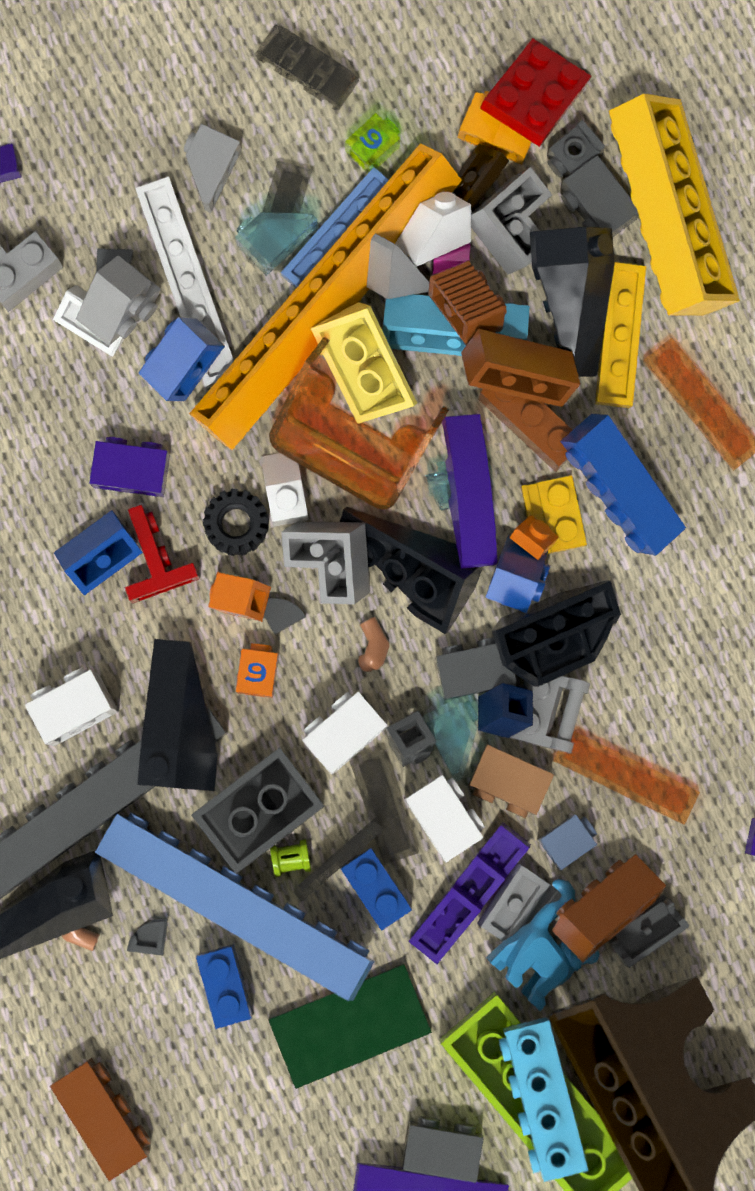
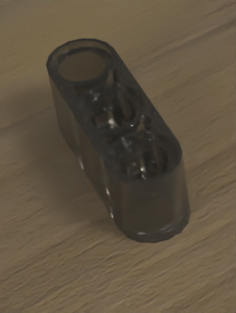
(307, 65)

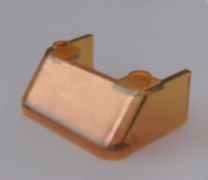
(338, 447)

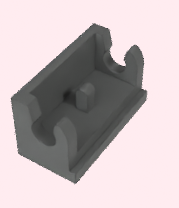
(648, 931)

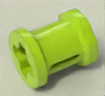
(290, 858)

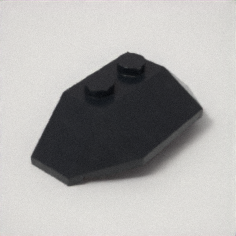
(557, 633)

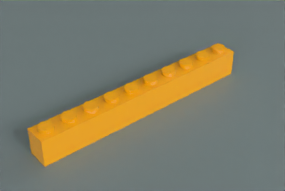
(330, 287)

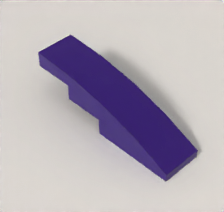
(470, 491)
(469, 893)
(393, 1178)

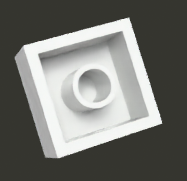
(70, 707)
(344, 732)
(445, 818)

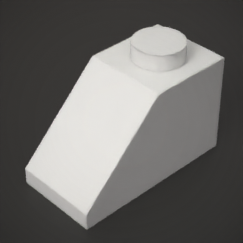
(436, 228)
(284, 490)

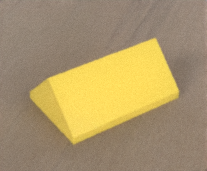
(364, 363)

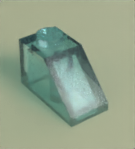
(273, 237)
(454, 734)

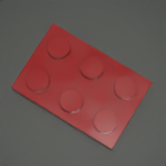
(535, 92)

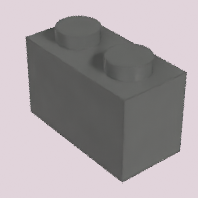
(598, 197)
(471, 670)
(443, 1150)

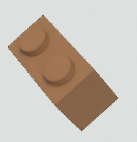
(511, 781)

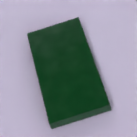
(341, 1033)

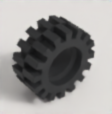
(235, 544)

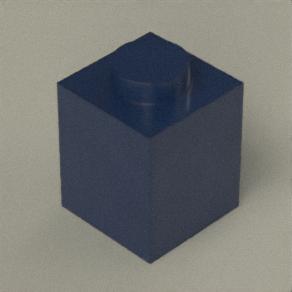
(505, 710)

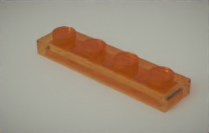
(701, 403)
(629, 778)

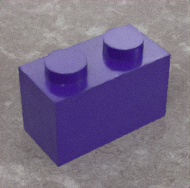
(129, 467)

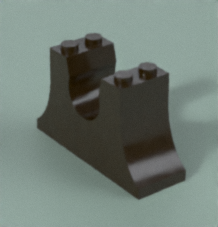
(641, 1088)

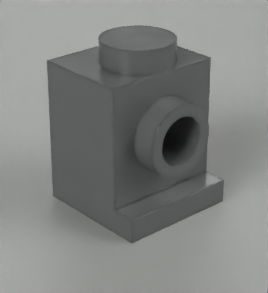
(585, 140)
(413, 745)

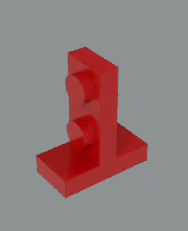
(157, 561)

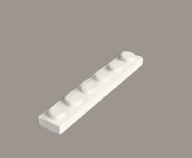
(182, 266)

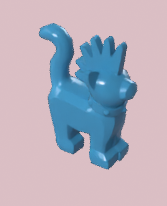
(536, 949)

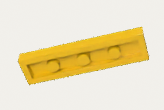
(621, 337)

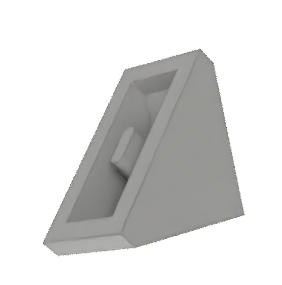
(392, 272)

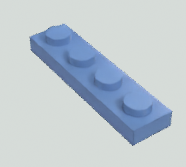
(333, 228)

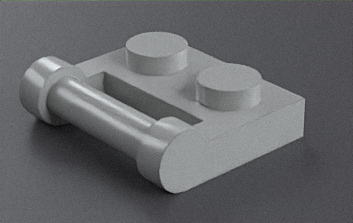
(544, 710)

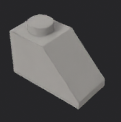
(211, 161)

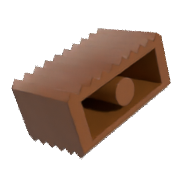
(467, 300)

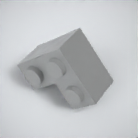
(505, 222)
(25, 270)
(117, 301)
(336, 551)

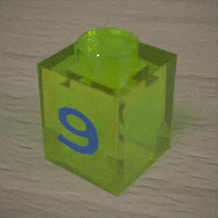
(373, 142)

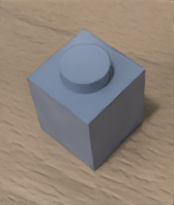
(569, 840)

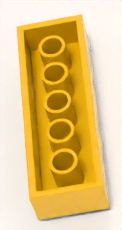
(673, 206)

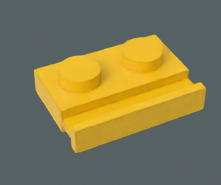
(557, 506)

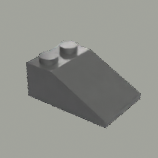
(257, 810)

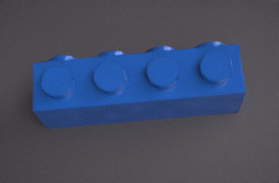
(622, 484)

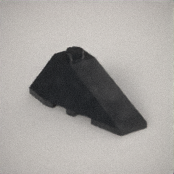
(577, 281)
(420, 566)
(176, 729)
(56, 905)

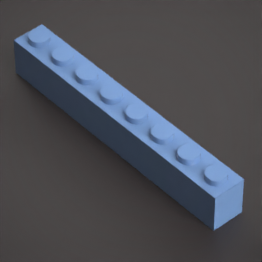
(235, 906)

